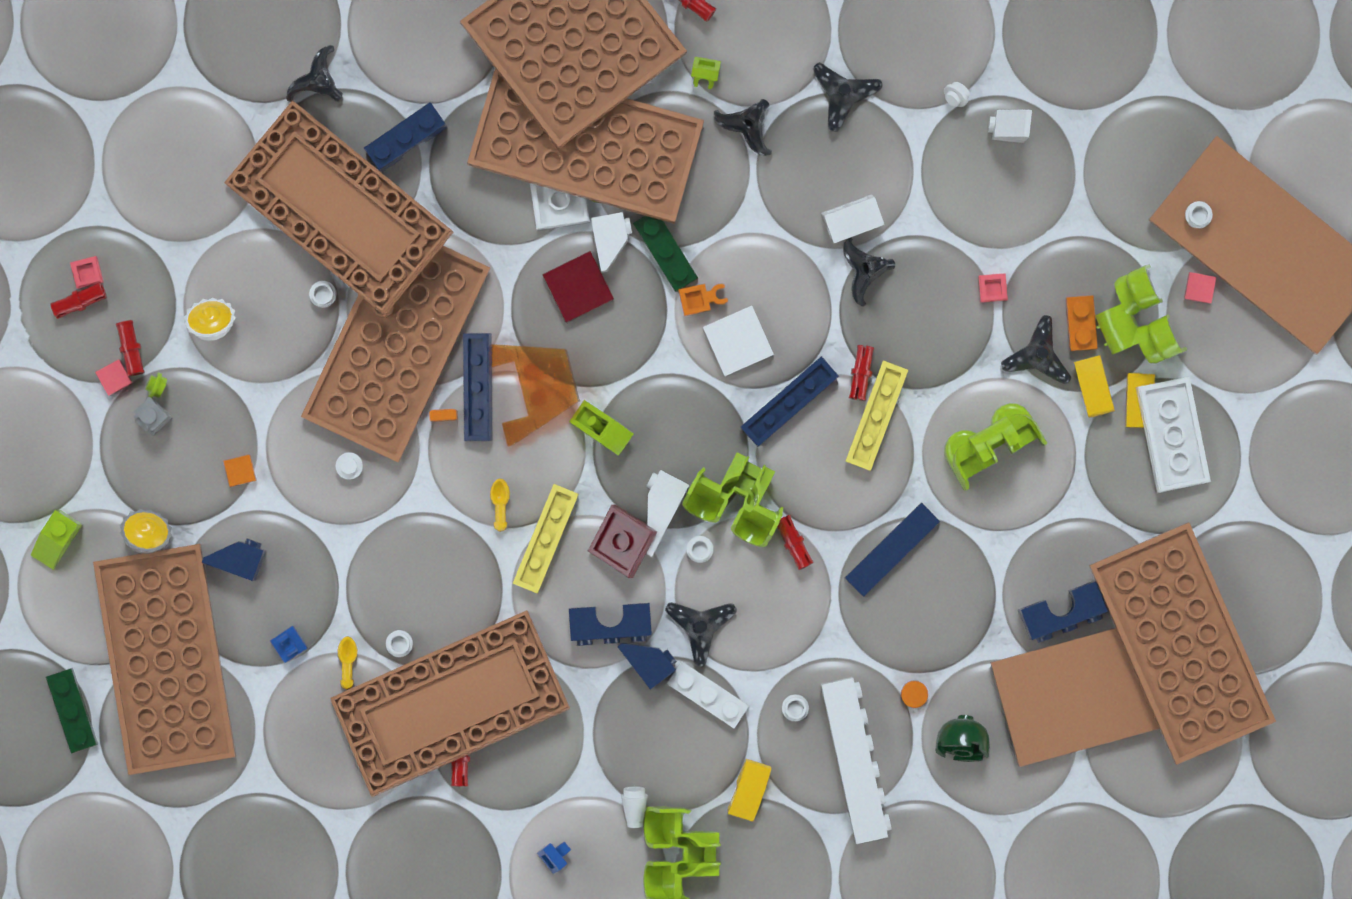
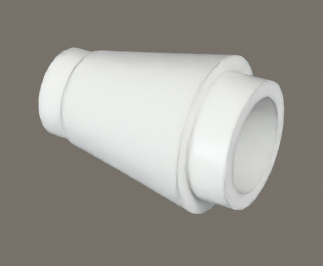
(634, 805)

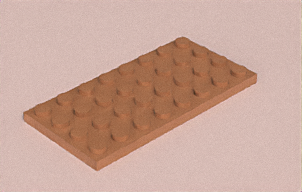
(626, 159)
(391, 362)
(1182, 643)
(164, 659)

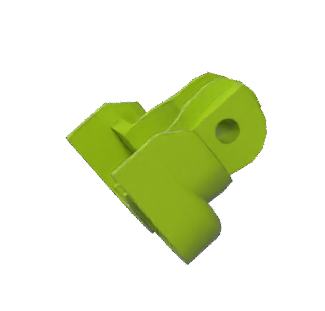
(1121, 326)
(972, 452)
(709, 499)
(665, 829)

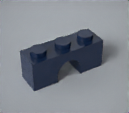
(403, 137)
(1086, 605)
(634, 624)

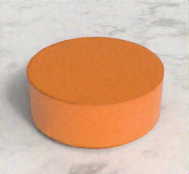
(914, 694)

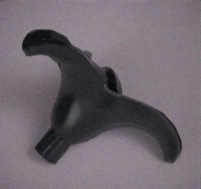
(317, 79)
(843, 93)
(749, 123)
(866, 269)
(1039, 354)
(700, 626)

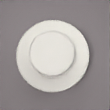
(956, 94)
(1198, 214)
(322, 294)
(349, 466)
(699, 549)
(399, 643)
(795, 707)

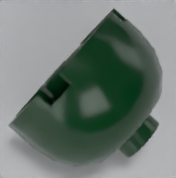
(964, 739)

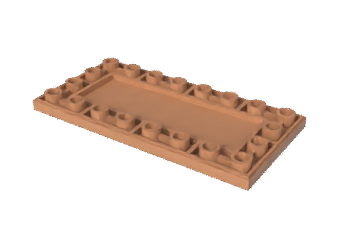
(338, 207)
(1263, 244)
(1071, 697)
(449, 703)

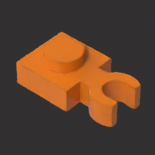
(697, 299)

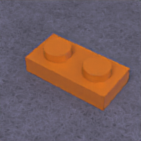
(1081, 323)

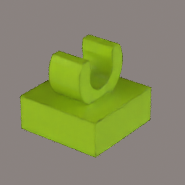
(705, 69)

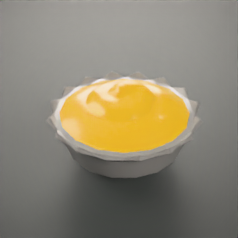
(145, 531)

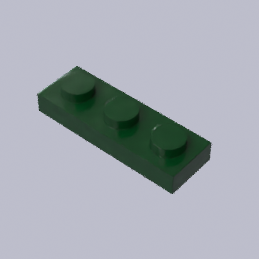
(666, 252)
(71, 710)

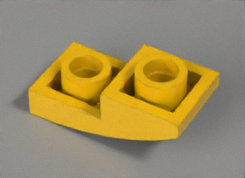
(1094, 386)
(749, 790)

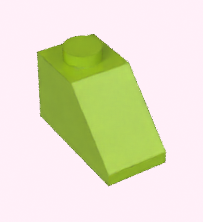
(601, 427)
(55, 538)

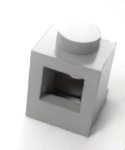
(151, 416)

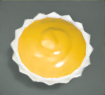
(210, 319)

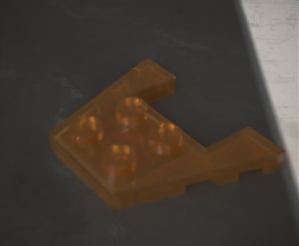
(545, 384)

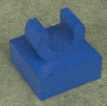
(289, 644)
(554, 856)

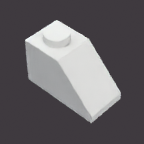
(1010, 125)
(610, 237)

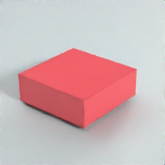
(86, 272)
(992, 288)
(1200, 288)
(114, 377)

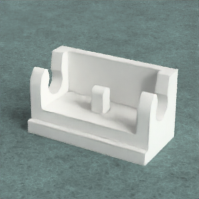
(852, 218)

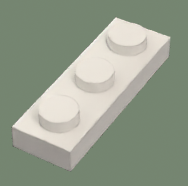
(707, 694)

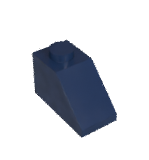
(238, 559)
(649, 662)

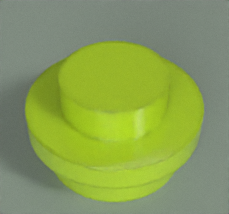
(156, 385)

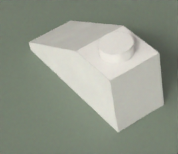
(663, 502)

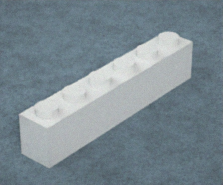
(854, 760)

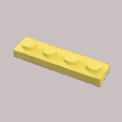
(876, 415)
(545, 538)

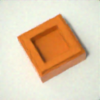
(443, 415)
(240, 470)

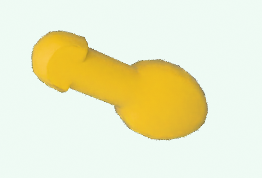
(500, 496)
(347, 654)

